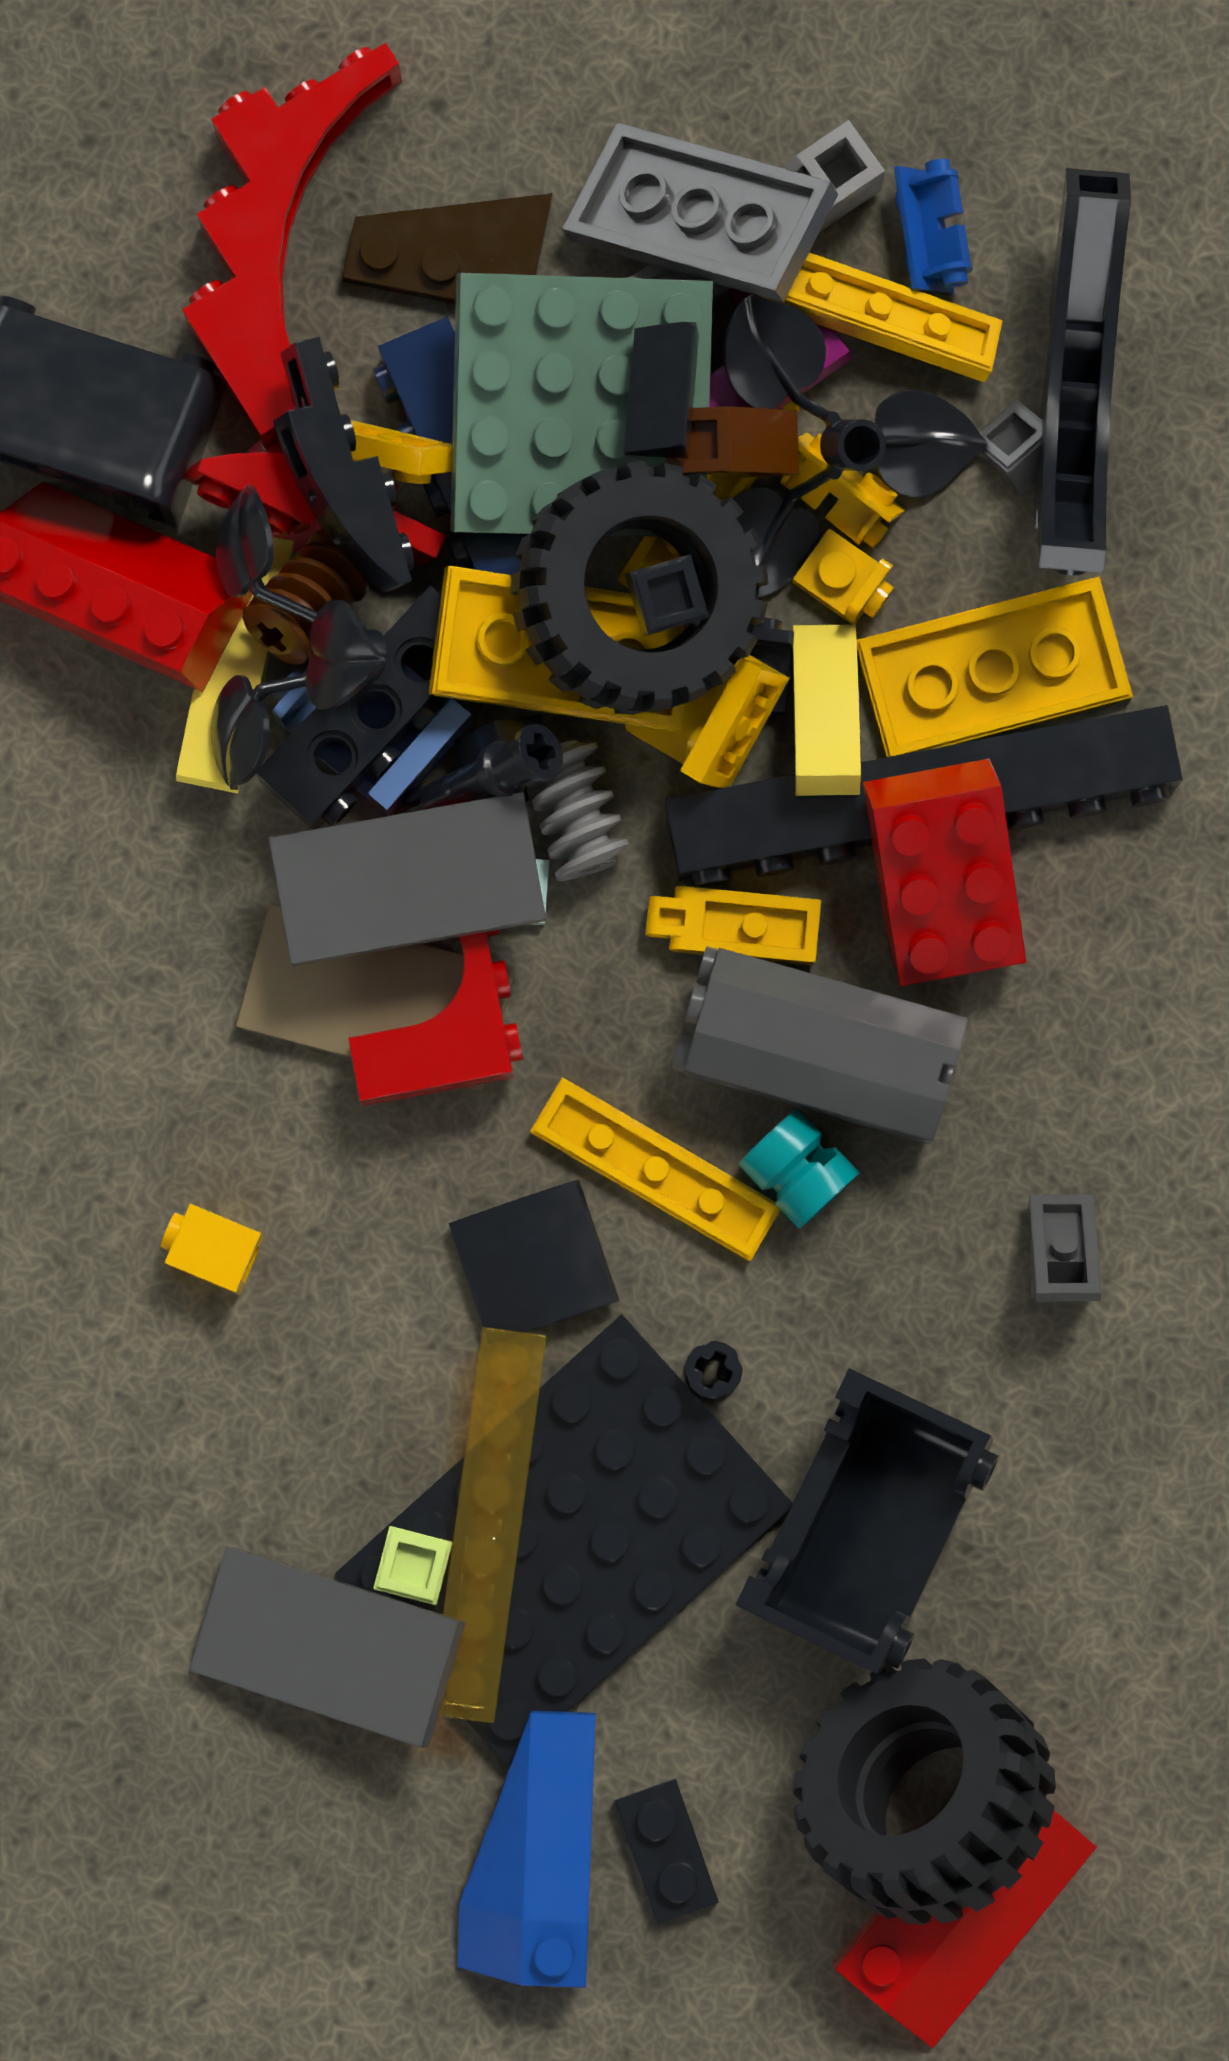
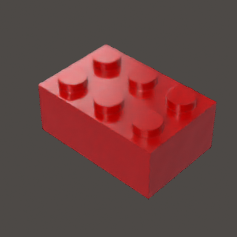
(945, 872)

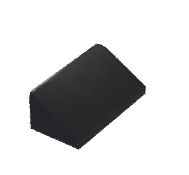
(662, 390)

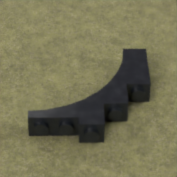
(1080, 372)

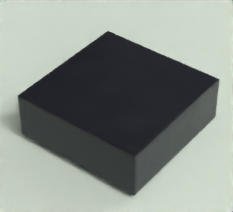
(666, 595)

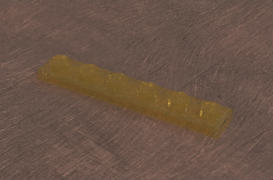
(491, 1516)

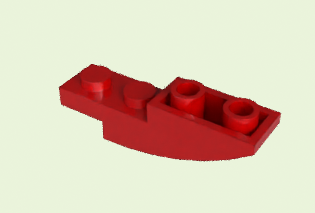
(287, 510)

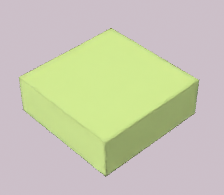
(413, 1565)

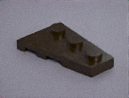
(426, 247)

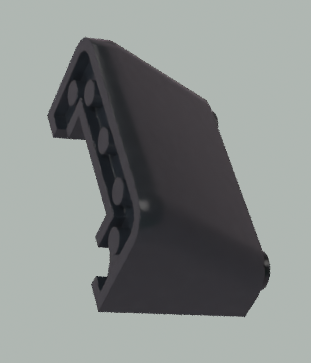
(103, 411)
(869, 1524)

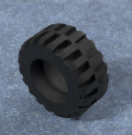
(556, 604)
(979, 1833)

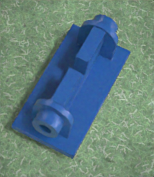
(935, 255)

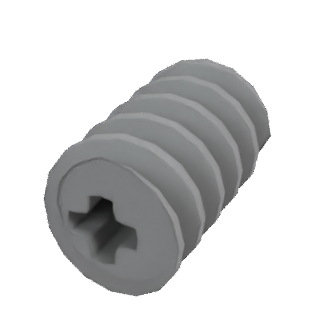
(578, 815)

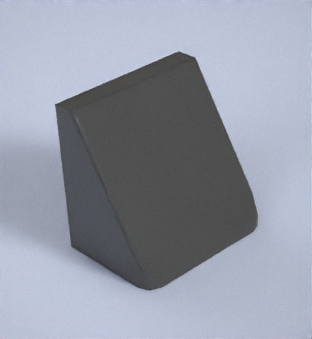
(1014, 445)

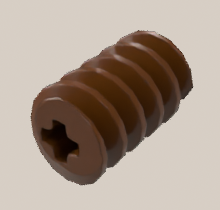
(311, 579)

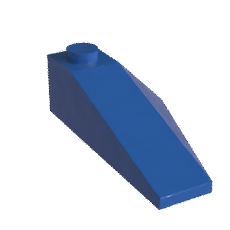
(531, 1878)

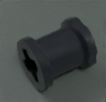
(731, 1364)

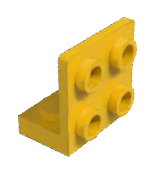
(721, 725)

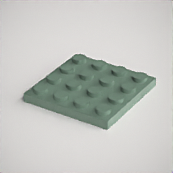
(549, 385)

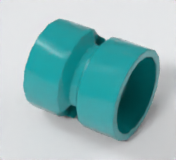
(798, 1168)

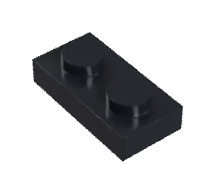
(666, 1851)

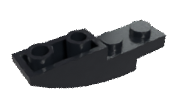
(345, 496)

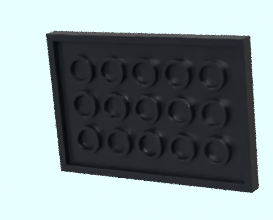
(621, 1524)

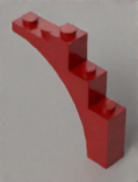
(250, 226)

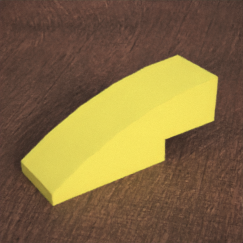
(826, 710)

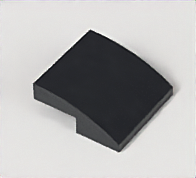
(534, 1260)

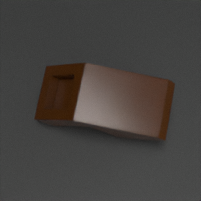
(742, 442)

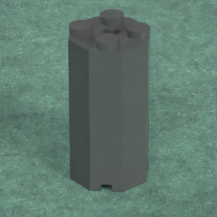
(819, 1044)

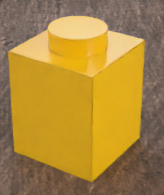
(211, 1248)

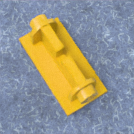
(861, 499)

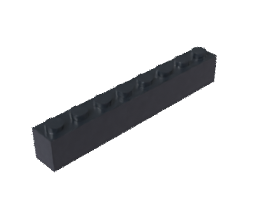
(1038, 770)

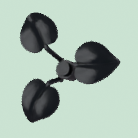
(913, 444)
(339, 652)

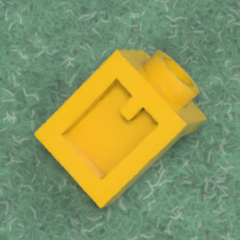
(845, 578)

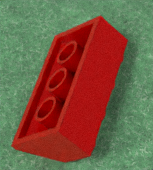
(116, 584)
(936, 1969)

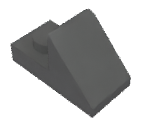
(1063, 1248)

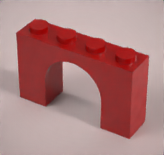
(453, 1049)

